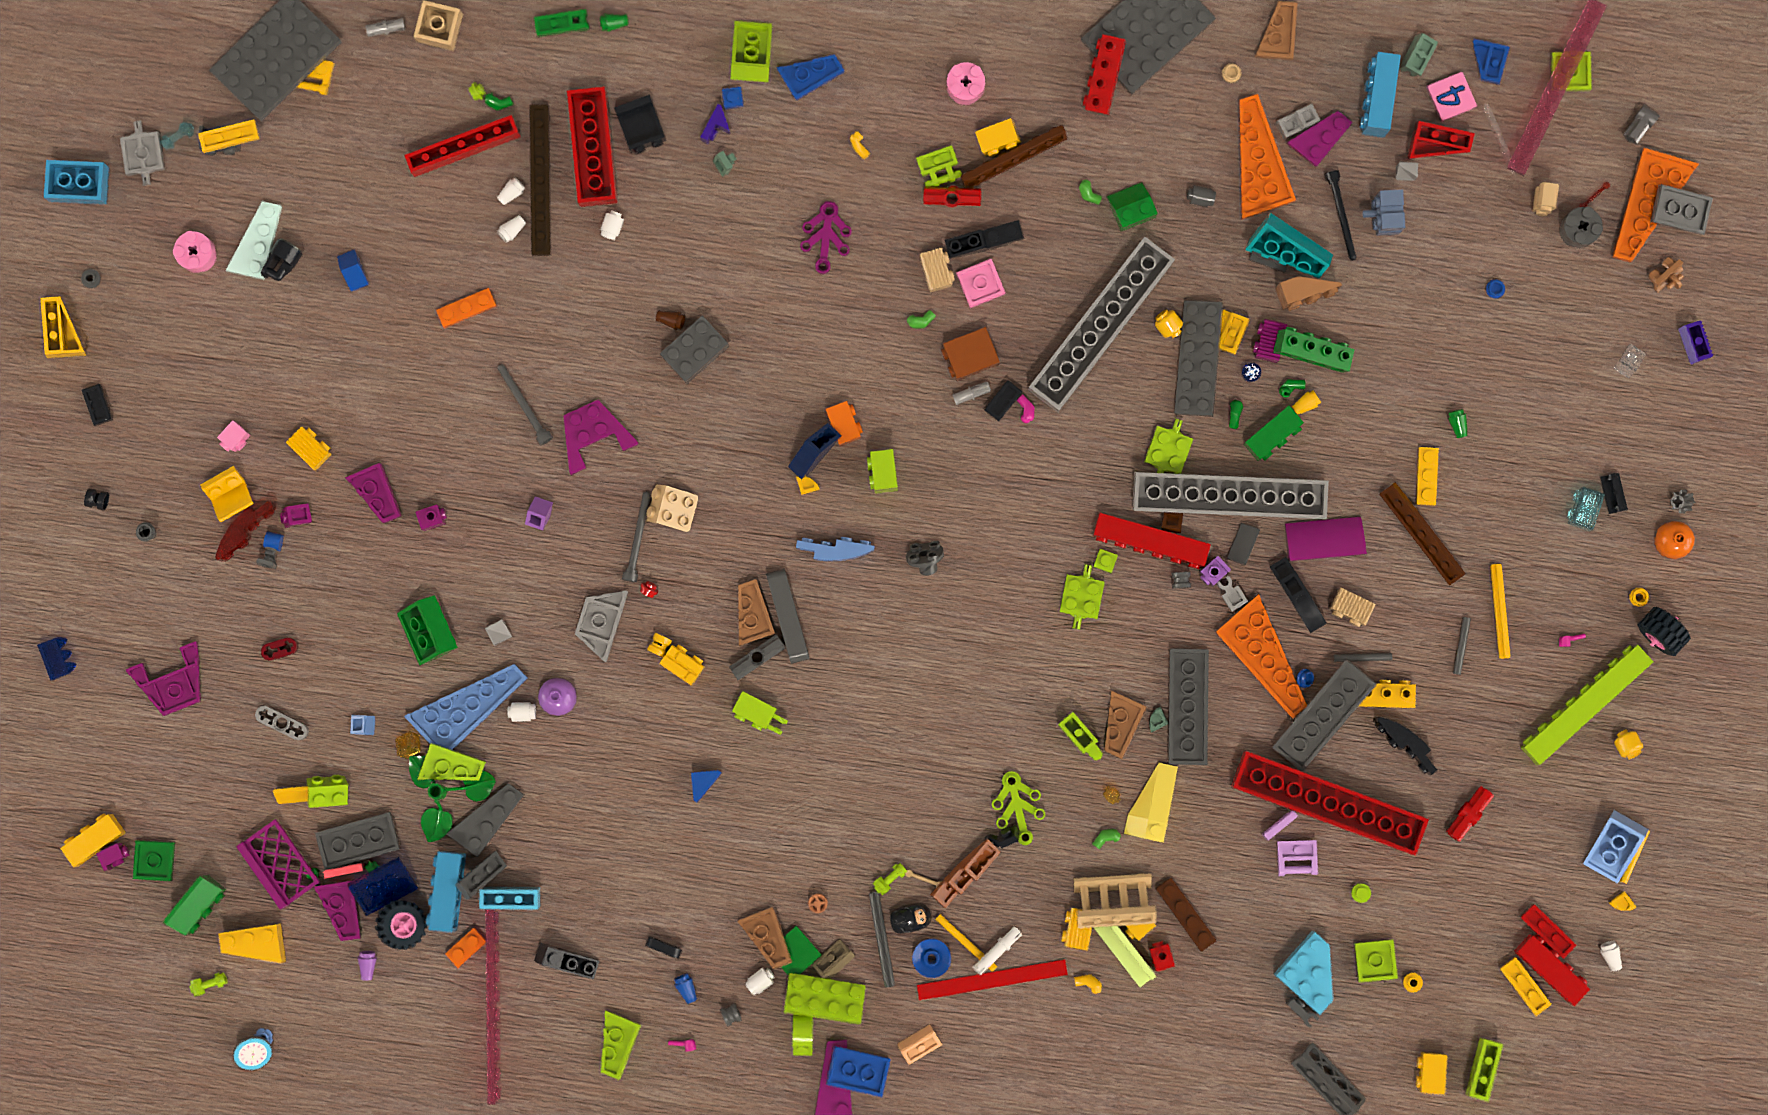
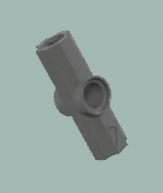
(767, 649)

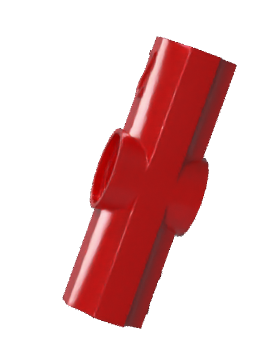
(965, 196)
(1469, 814)

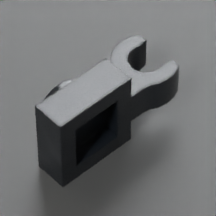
(1005, 838)

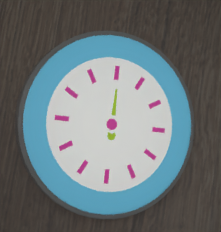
(252, 1053)

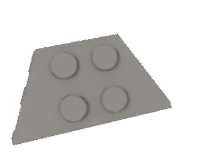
(600, 621)

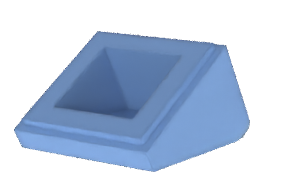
(362, 725)

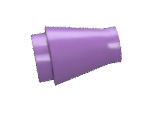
(367, 964)

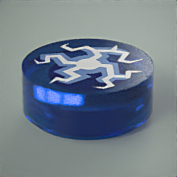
(1251, 372)

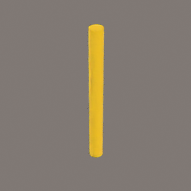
(962, 939)

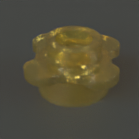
(1112, 795)

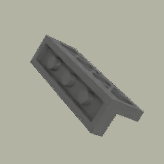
(1326, 1084)

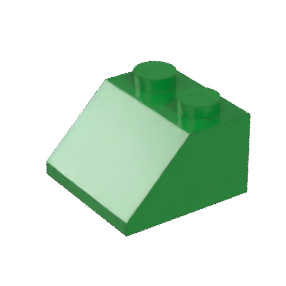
(1132, 206)

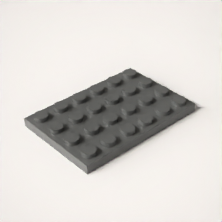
(1152, 32)
(275, 56)

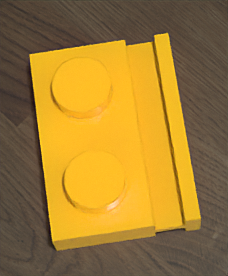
(1232, 331)

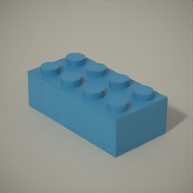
(1380, 95)
(446, 896)

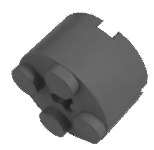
(1584, 237)

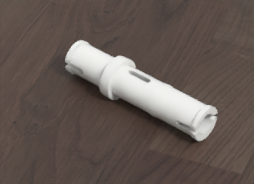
(997, 950)

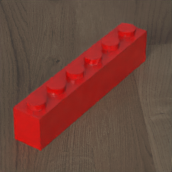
(462, 146)
(1151, 540)

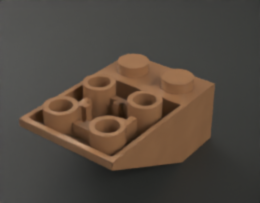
(1302, 289)

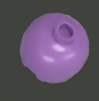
(557, 696)

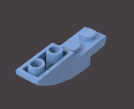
(843, 550)

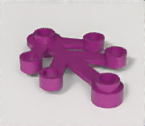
(826, 234)

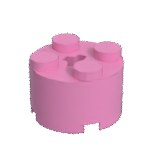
(955, 83)
(184, 250)

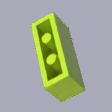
(1484, 1069)

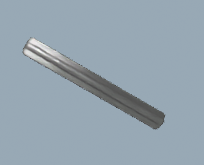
(881, 939)

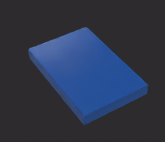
(858, 1071)

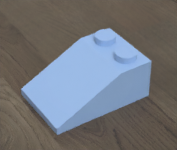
(1616, 846)

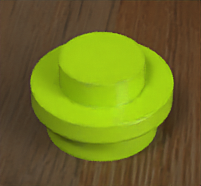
(477, 91)
(1361, 893)

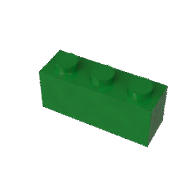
(1274, 434)

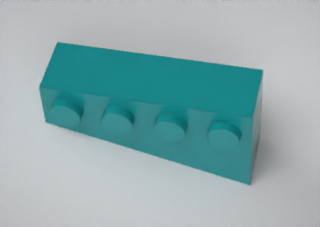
(1289, 246)

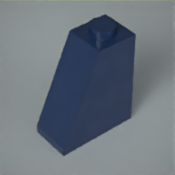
(814, 450)

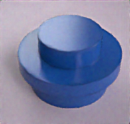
(1495, 289)
(1305, 678)

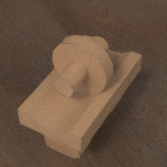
(1670, 277)

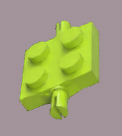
(1168, 449)
(1082, 597)

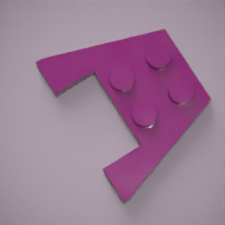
(589, 426)
(174, 689)

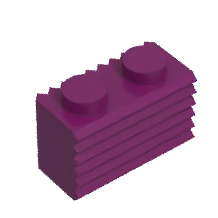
(1265, 346)

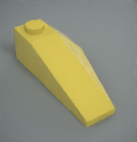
(1151, 810)

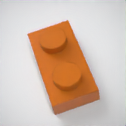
(466, 947)

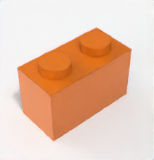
(843, 422)

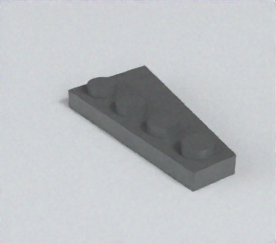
(485, 821)

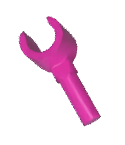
(1565, 641)
(689, 1044)

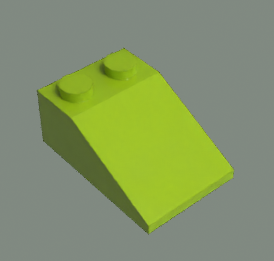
(751, 51)

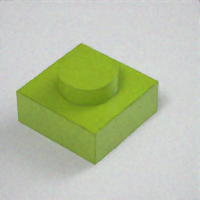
(1105, 561)

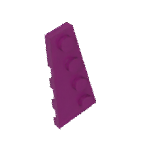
(832, 1099)

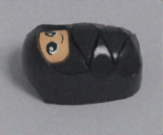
(910, 918)

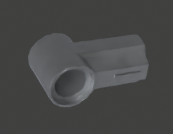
(1642, 122)

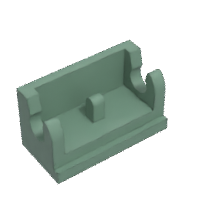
(1418, 54)

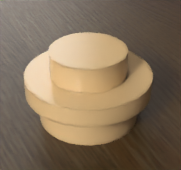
(1231, 73)

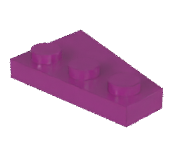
(1320, 138)
(376, 491)
(341, 909)

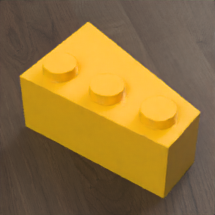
(58, 330)
(256, 943)

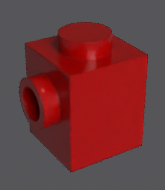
(1161, 956)

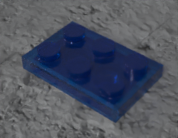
(382, 886)

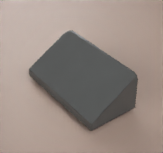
(1243, 544)

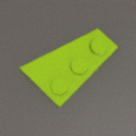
(449, 764)
(618, 1043)

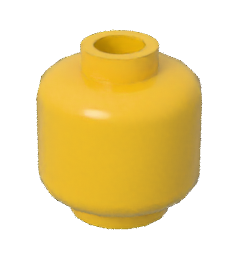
(1168, 323)
(1628, 744)

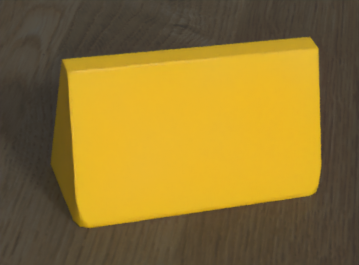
(291, 795)

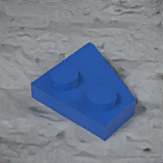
(1490, 60)

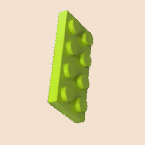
(824, 998)

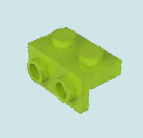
(327, 791)

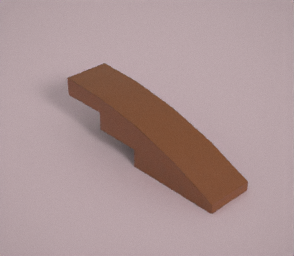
(965, 872)

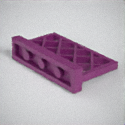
(262, 870)

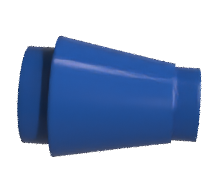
(685, 986)

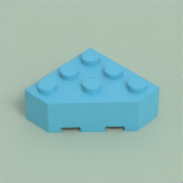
(1309, 972)

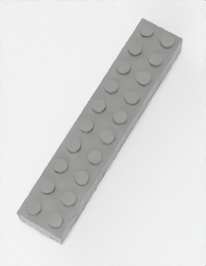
(1101, 324)
(1230, 495)

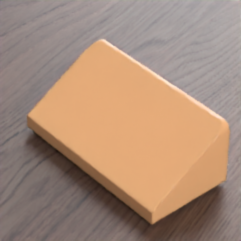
(919, 1044)

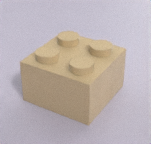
(438, 25)

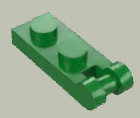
(560, 23)

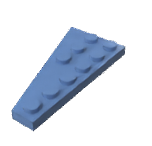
(459, 713)

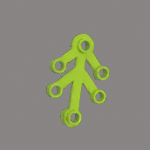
(1017, 804)

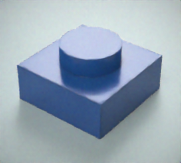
(732, 97)

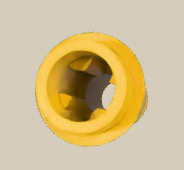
(1306, 402)

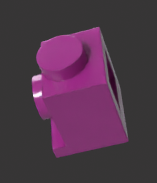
(113, 856)

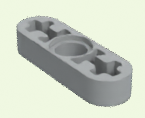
(271, 712)

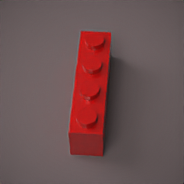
(1552, 970)

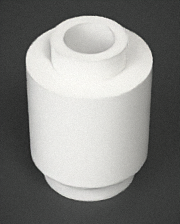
(611, 225)
(522, 711)
(760, 981)

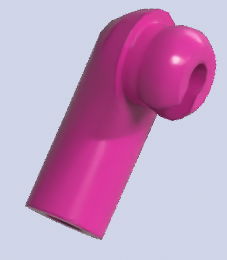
(1029, 409)

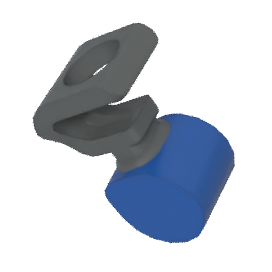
(272, 544)

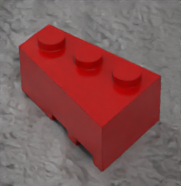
(1438, 140)

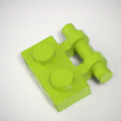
(938, 161)

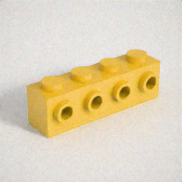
(1391, 695)

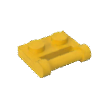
(321, 72)

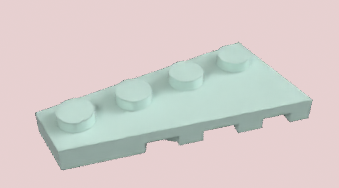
(257, 242)

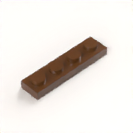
(1186, 914)

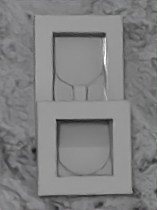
(1298, 121)

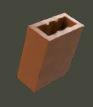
(970, 354)

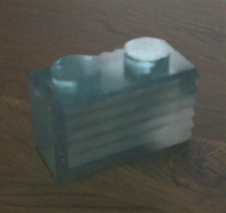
(1585, 508)

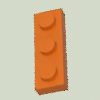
(466, 308)

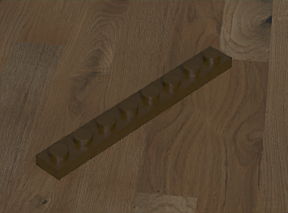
(540, 180)

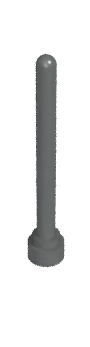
(543, 435)
(630, 573)

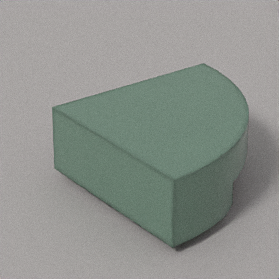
(1157, 720)

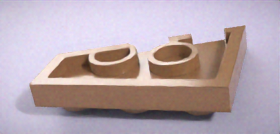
(1122, 724)
(767, 935)

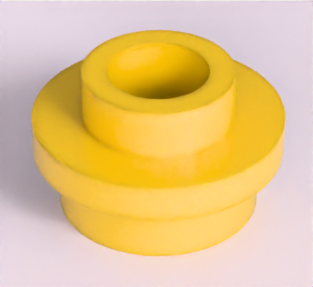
(1645, 597)
(1406, 982)

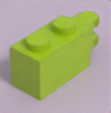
(757, 712)
(1080, 736)

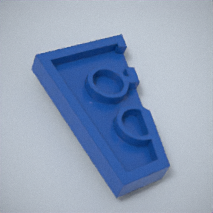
(810, 75)

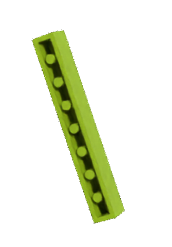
(1586, 704)

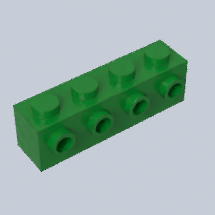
(1314, 350)

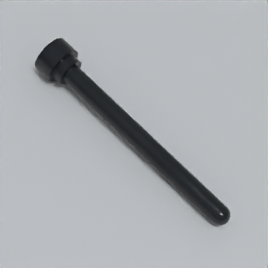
(1333, 180)

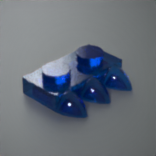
(55, 658)

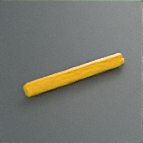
(1500, 611)

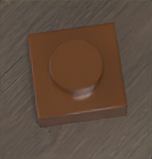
(1172, 522)

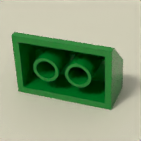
(427, 630)
(195, 905)

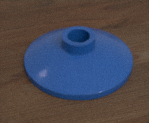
(939, 965)

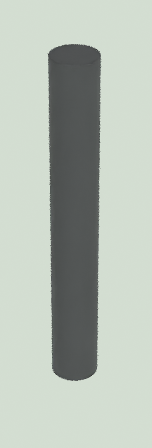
(1462, 646)
(1363, 657)

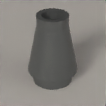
(142, 529)

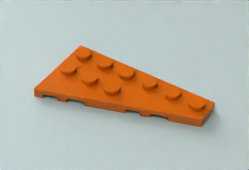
(1261, 167)
(1652, 170)
(1258, 648)

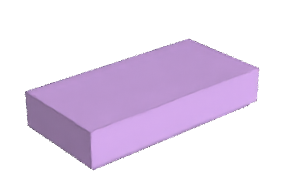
(1279, 825)

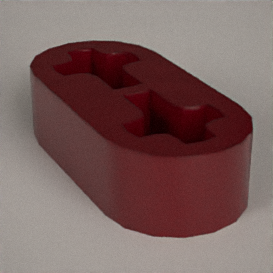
(277, 645)

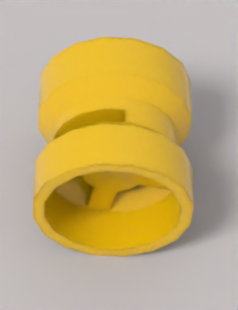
(657, 649)

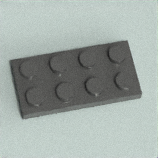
(357, 841)

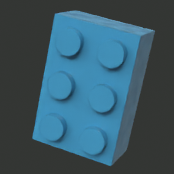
(76, 182)

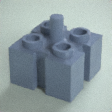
(1388, 211)

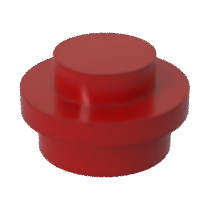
(648, 589)

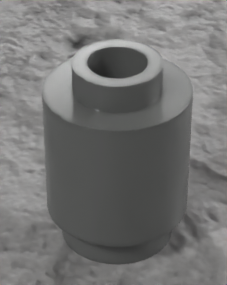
(1201, 196)

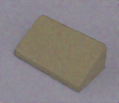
(833, 960)

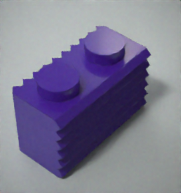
(1695, 342)

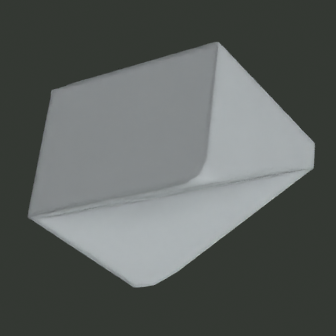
(1407, 171)
(498, 632)

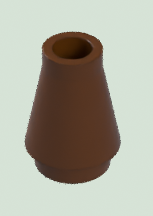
(671, 319)

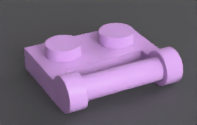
(1297, 851)

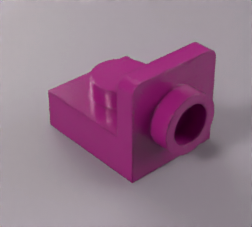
(295, 515)

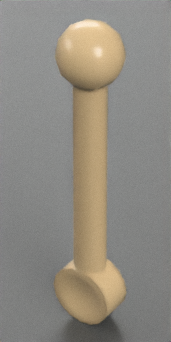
(909, 873)

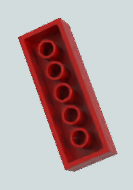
(592, 146)

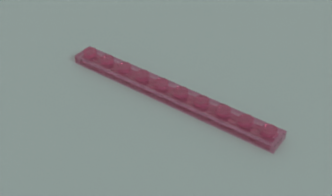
(1556, 87)
(492, 1012)

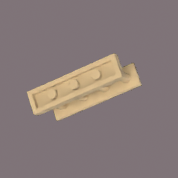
(1117, 916)

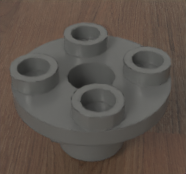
(925, 556)

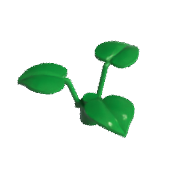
(436, 822)

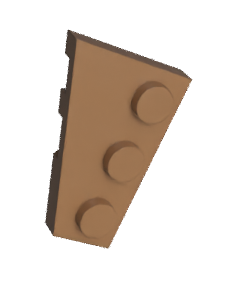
(1280, 33)
(753, 614)

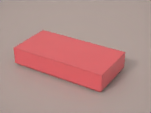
(344, 870)

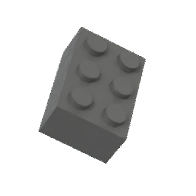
(694, 349)

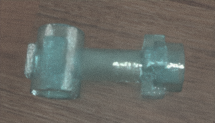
(185, 129)

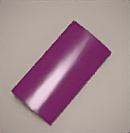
(1325, 539)

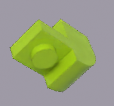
(802, 1035)

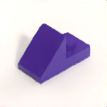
(716, 121)

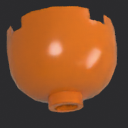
(1667, 543)

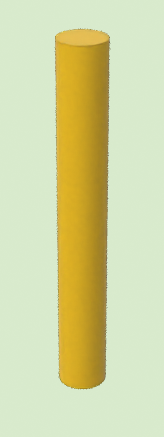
(1625, 877)

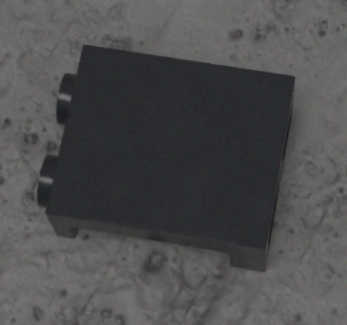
(640, 124)

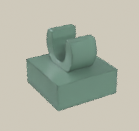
(724, 163)

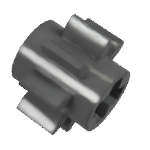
(1682, 501)

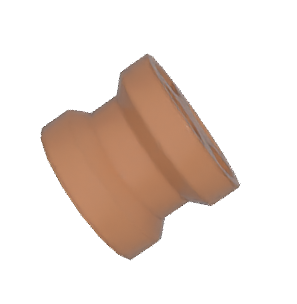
(815, 903)

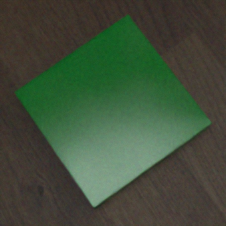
(153, 860)
(801, 951)

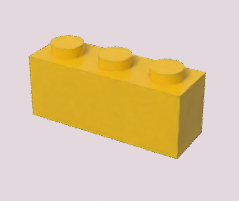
(92, 839)

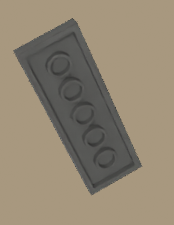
(1198, 358)
(1188, 706)
(1324, 715)

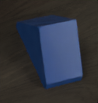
(352, 270)
(702, 782)

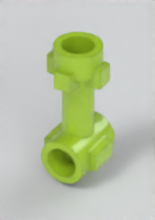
(882, 885)
(198, 987)

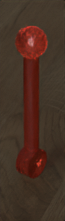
(1606, 185)

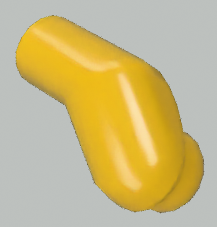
(857, 146)
(1089, 980)

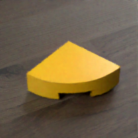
(807, 485)
(1622, 902)

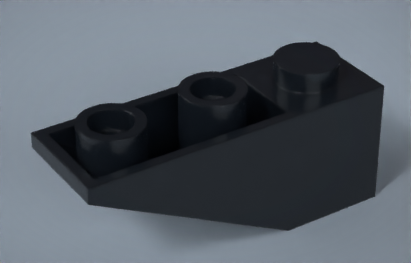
(566, 961)

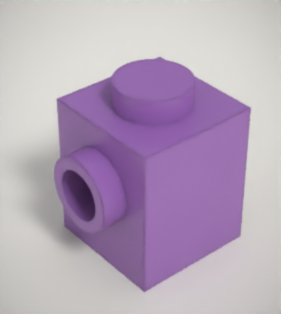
(538, 513)

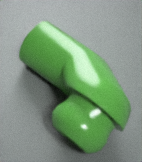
(1087, 194)
(921, 322)
(1106, 835)

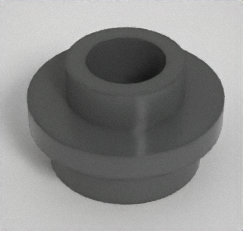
(96, 278)

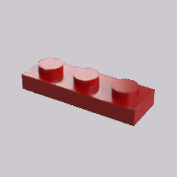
(1548, 931)

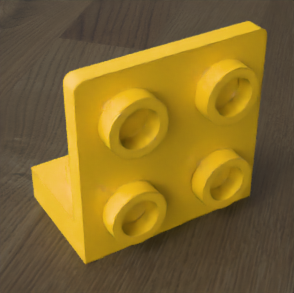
(227, 493)

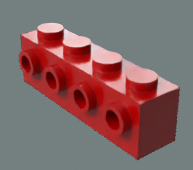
(1105, 74)

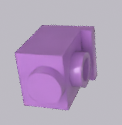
(1221, 567)

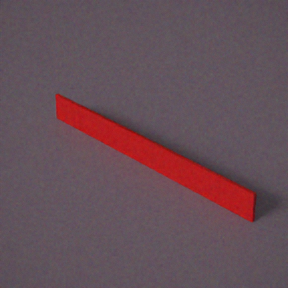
(992, 979)

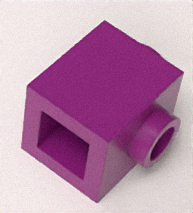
(431, 517)

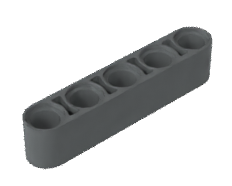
(787, 616)

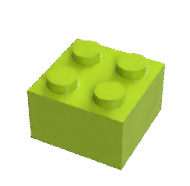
(883, 471)

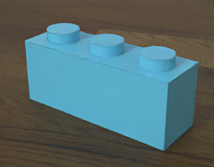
(509, 898)

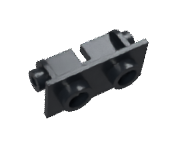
(1613, 493)

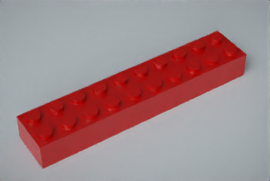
(1329, 803)

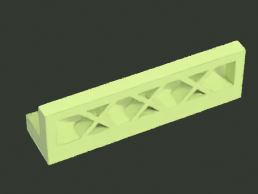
(1126, 954)

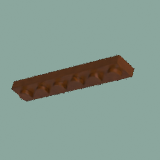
(1014, 157)
(1422, 533)

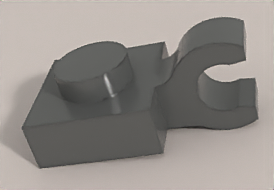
(1298, 1007)

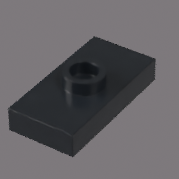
(1003, 400)
(97, 404)

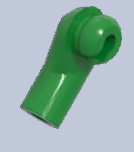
(497, 104)
(1289, 385)
(1236, 410)

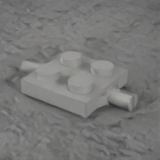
(142, 153)

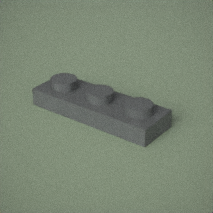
(481, 875)

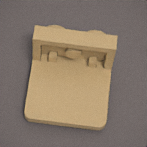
(672, 507)

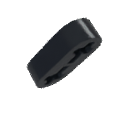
(663, 947)

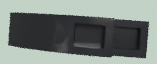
(984, 239)
(1298, 595)
(1402, 737)

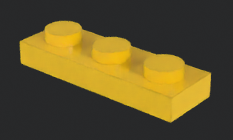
(228, 136)
(1427, 476)
(1525, 986)

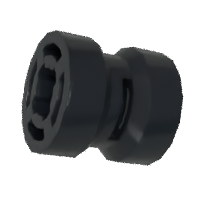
(96, 499)

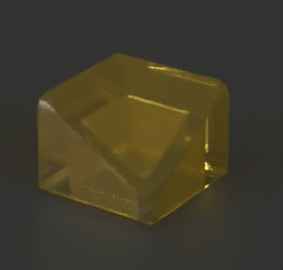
(408, 745)

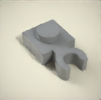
(1233, 596)

